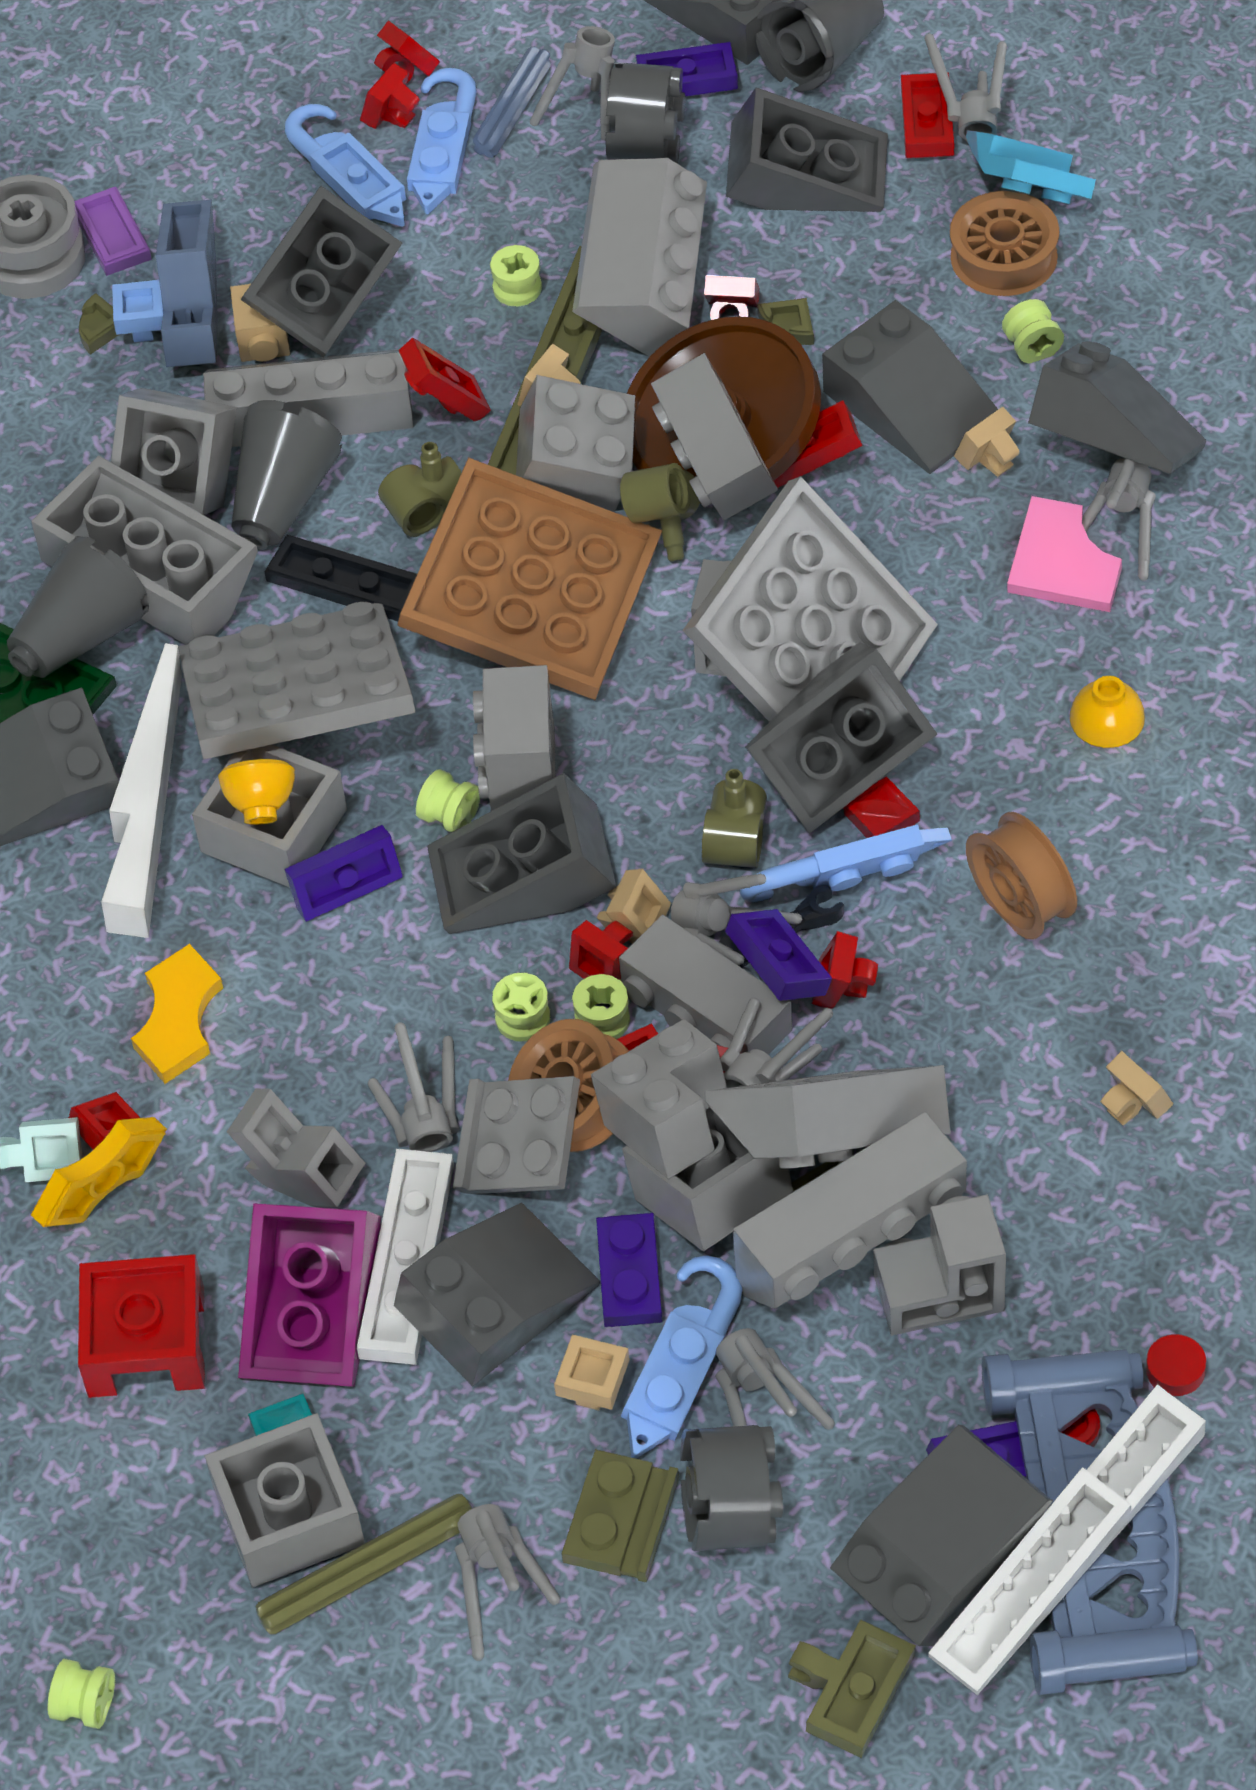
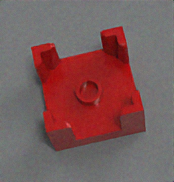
(140, 1320)

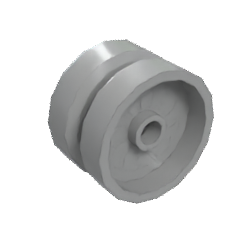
(38, 237)

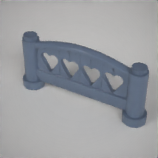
(1088, 1637)

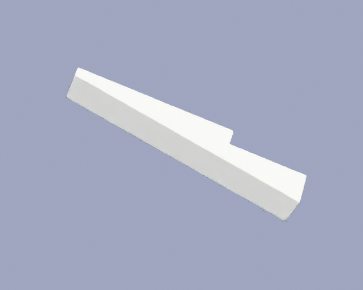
(140, 805)
(1068, 1539)

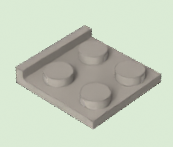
(516, 1135)

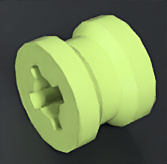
(516, 275)
(1032, 331)
(447, 801)
(599, 990)
(525, 993)
(81, 1693)

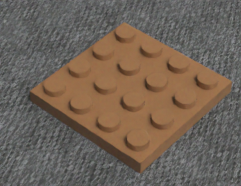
(530, 577)

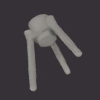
(593, 60)
(977, 107)
(1124, 492)
(704, 912)
(757, 1065)
(425, 1122)
(752, 1366)
(491, 1544)

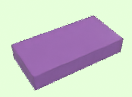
(111, 231)

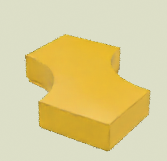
(172, 1034)
(82, 1185)

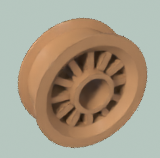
(1004, 243)
(1021, 875)
(568, 1050)

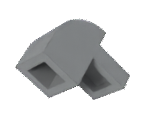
(292, 1158)

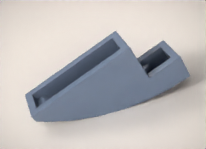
(188, 283)

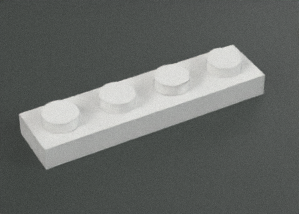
(407, 1232)

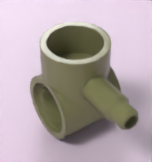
(420, 495)
(661, 495)
(734, 822)

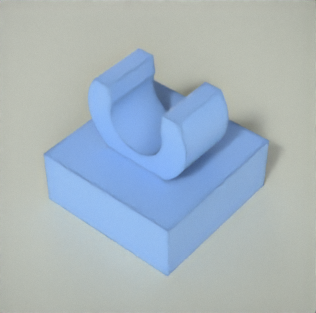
(137, 309)

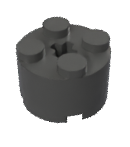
(644, 111)
(729, 1487)

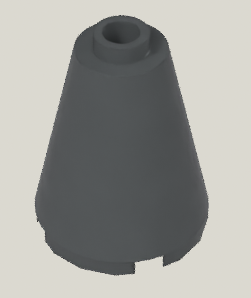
(807, 35)
(279, 469)
(75, 609)

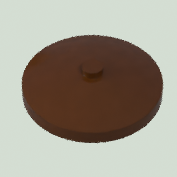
(763, 374)

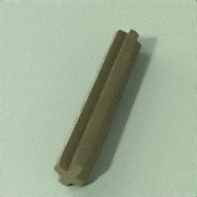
(362, 1565)

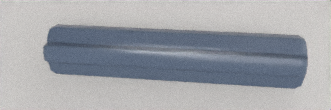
(511, 102)

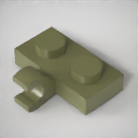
(854, 1687)

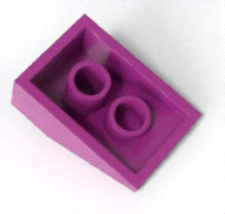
(306, 1293)

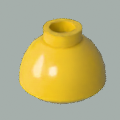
(1107, 713)
(257, 788)

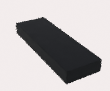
(339, 575)

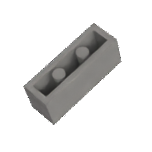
(711, 438)
(698, 984)

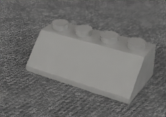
(640, 250)
(348, 390)
(180, 556)
(829, 1112)
(847, 1212)

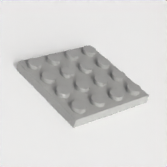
(801, 601)
(294, 679)

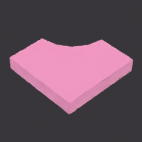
(1060, 561)

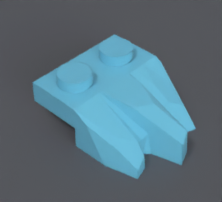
(1028, 166)

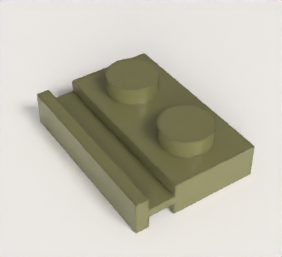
(620, 1515)

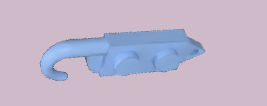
(441, 140)
(348, 167)
(846, 864)
(680, 1360)

